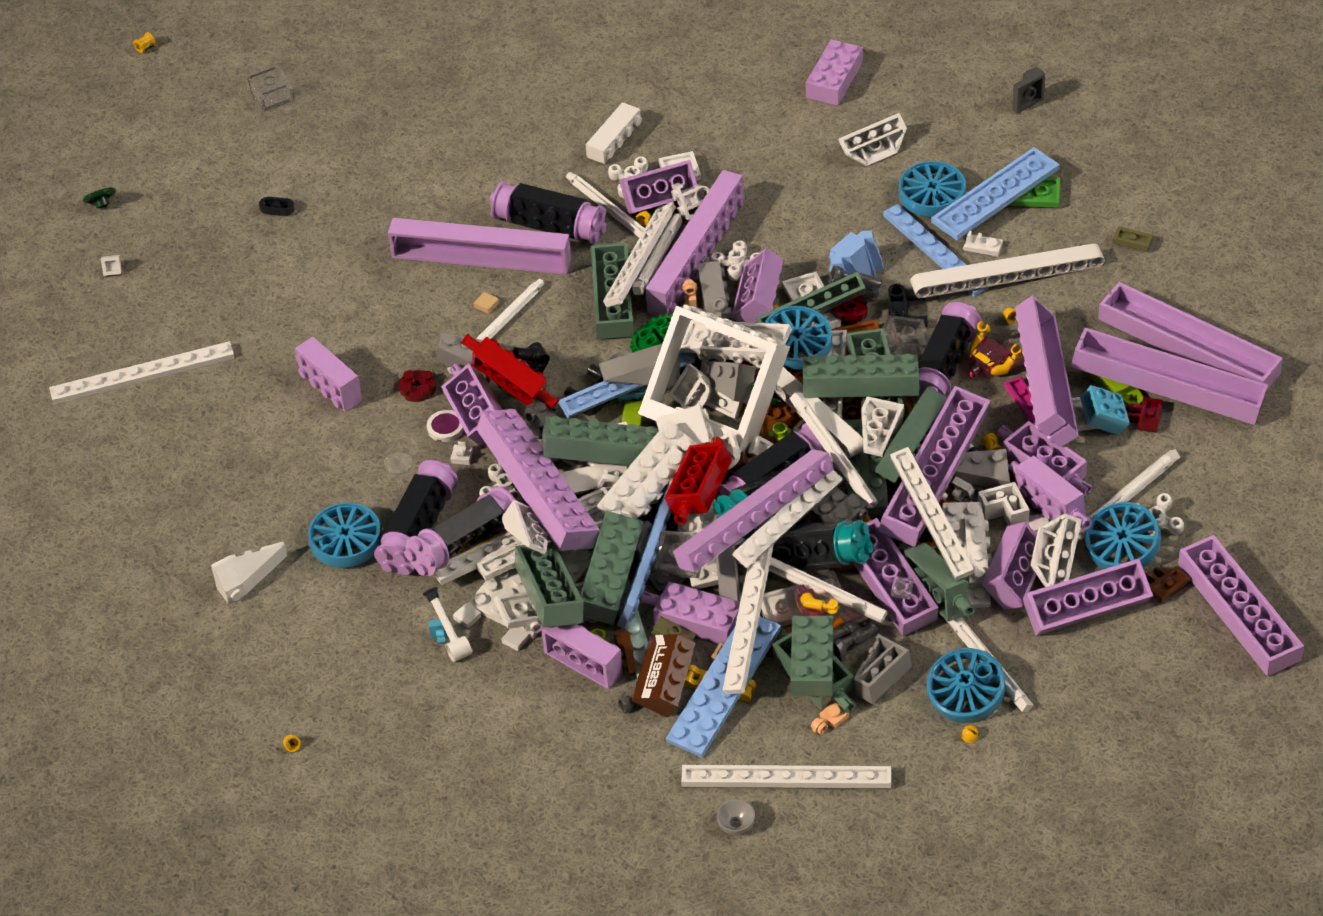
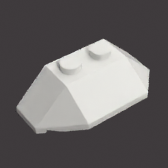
(875, 140)
(1055, 549)

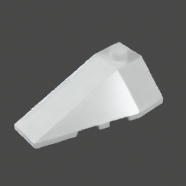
(880, 424)
(240, 574)

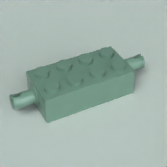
(938, 580)
(842, 678)

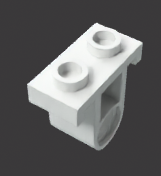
(687, 198)

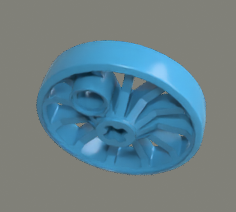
(930, 190)
(804, 337)
(344, 536)
(1123, 537)
(973, 687)

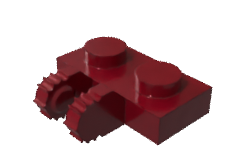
(1146, 414)

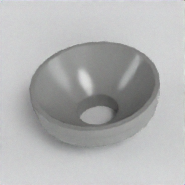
(735, 810)

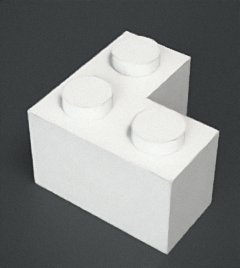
(1005, 502)

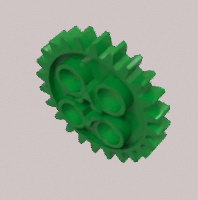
(646, 338)

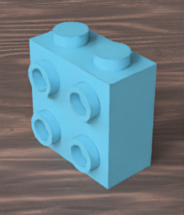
(1104, 410)

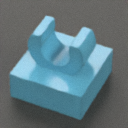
(437, 631)

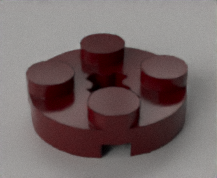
(851, 311)
(425, 389)

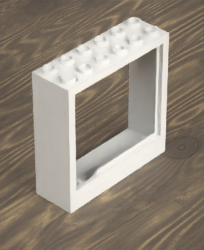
(763, 388)

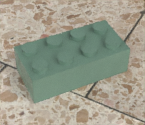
(812, 656)

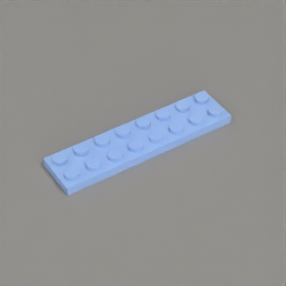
(995, 193)
(645, 563)
(709, 704)

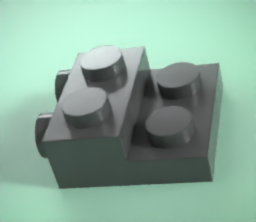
(1028, 90)
(537, 411)
(840, 507)

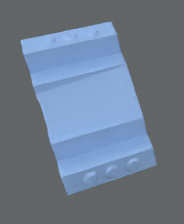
(857, 254)

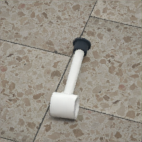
(457, 647)

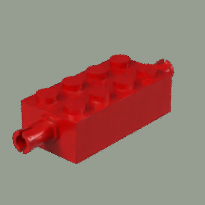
(508, 371)
(698, 479)

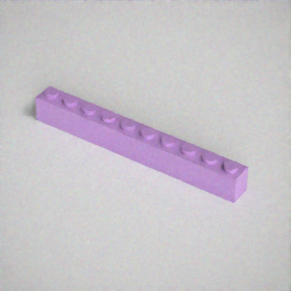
(753, 510)

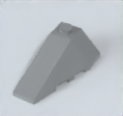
(636, 368)

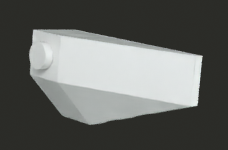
(525, 526)

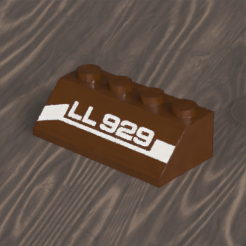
(663, 673)

